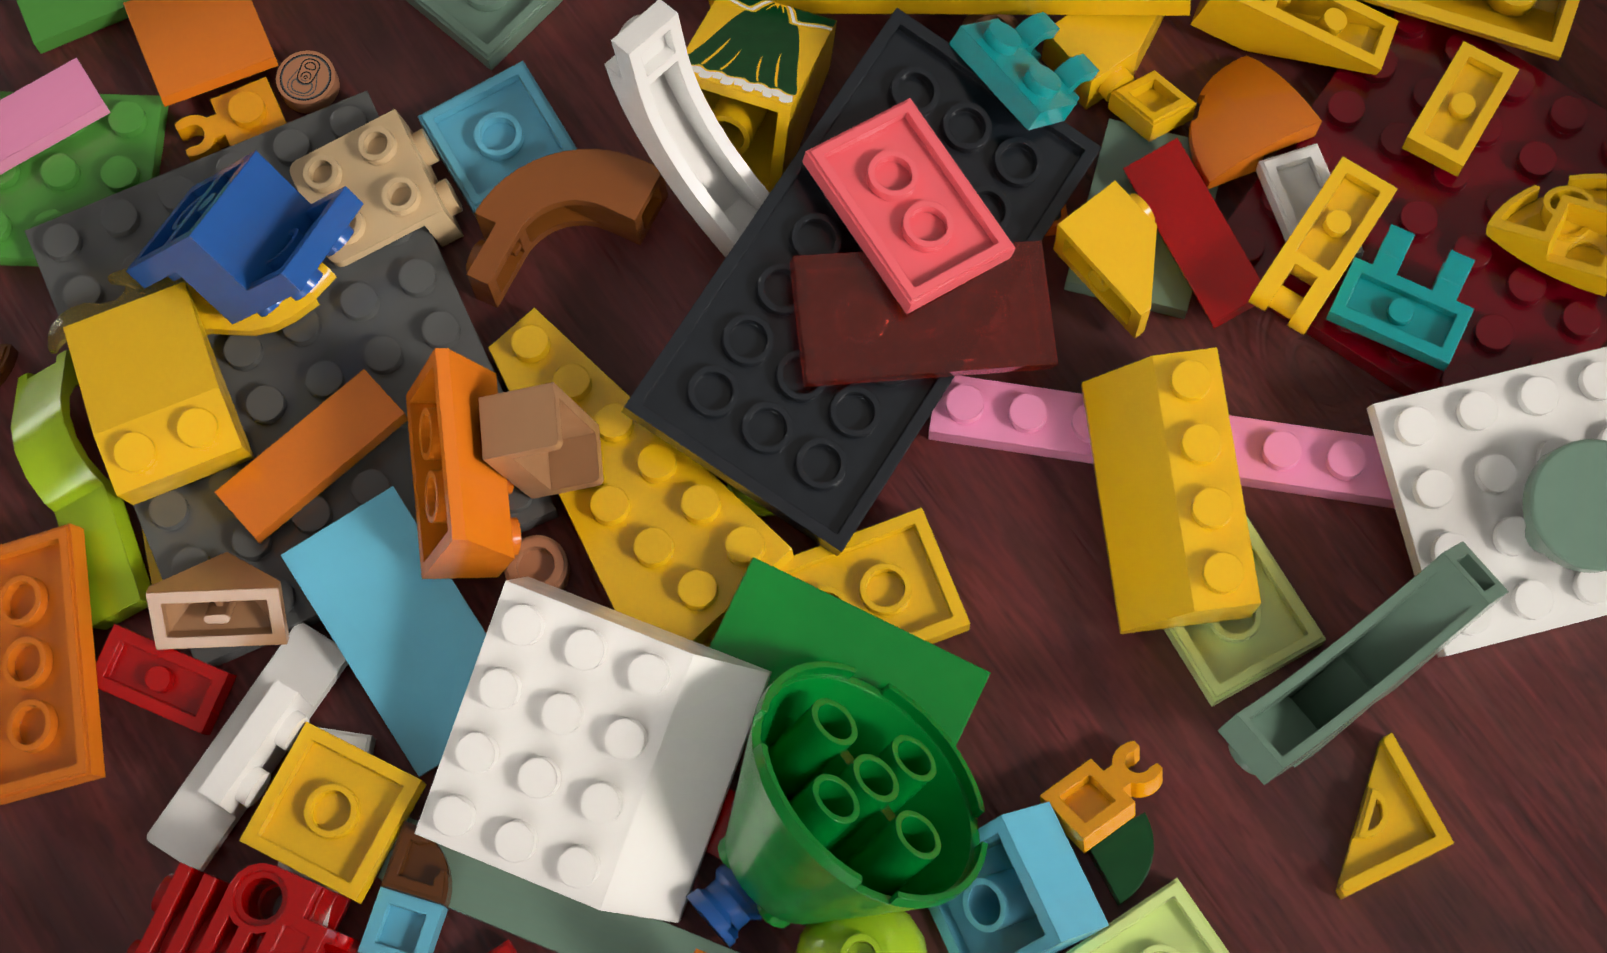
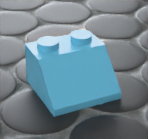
(1025, 895)

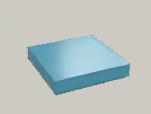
(494, 131)

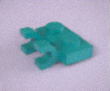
(1011, 69)
(1401, 312)

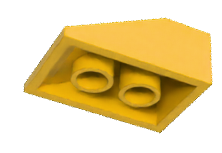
(155, 395)

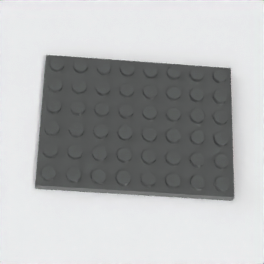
(374, 317)

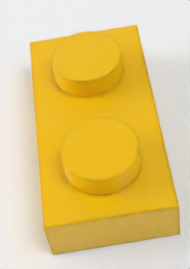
(1460, 108)

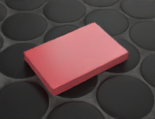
(908, 205)

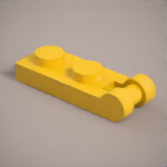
(1324, 243)

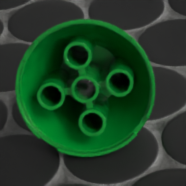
(849, 803)

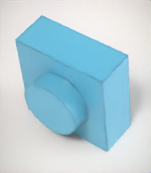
(402, 924)

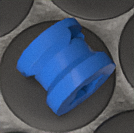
(724, 905)

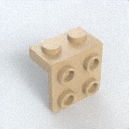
(392, 177)

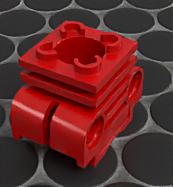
(220, 916)

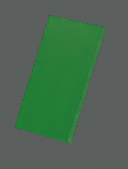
(787, 623)

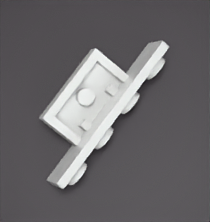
(248, 748)

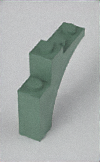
(1362, 665)

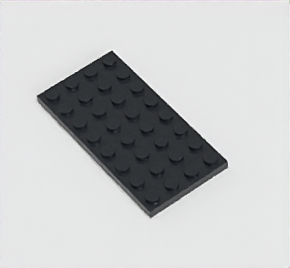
(733, 370)

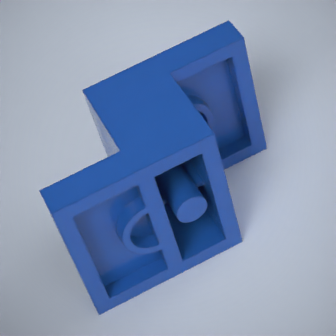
(247, 239)

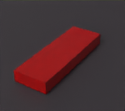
(1195, 232)

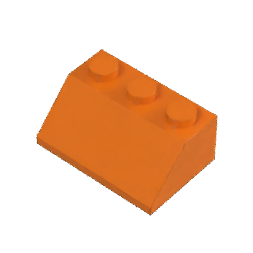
(457, 495)

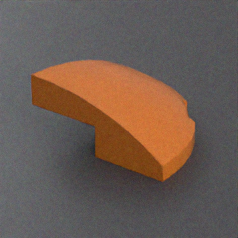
(1243, 117)

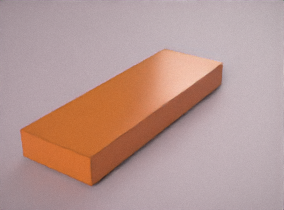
(311, 456)

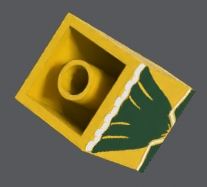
(762, 77)

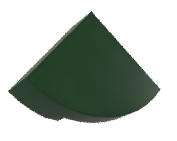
(1125, 857)

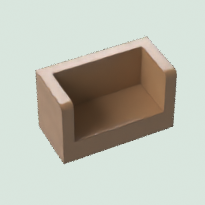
(541, 440)

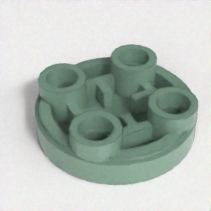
(1568, 506)

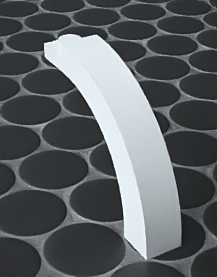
(679, 128)

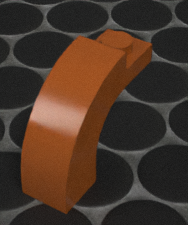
(558, 193)

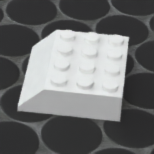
(592, 752)

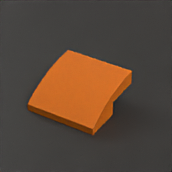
(199, 44)

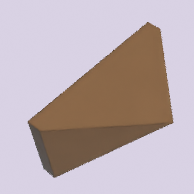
(218, 606)

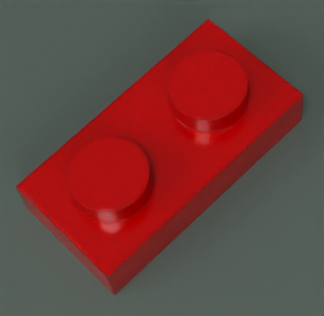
(162, 680)

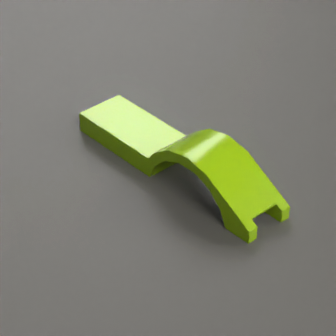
(78, 491)

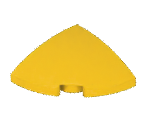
(1559, 232)

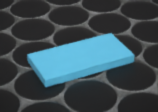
(399, 633)

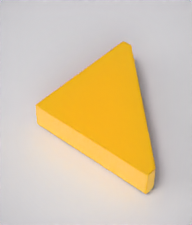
(1393, 823)

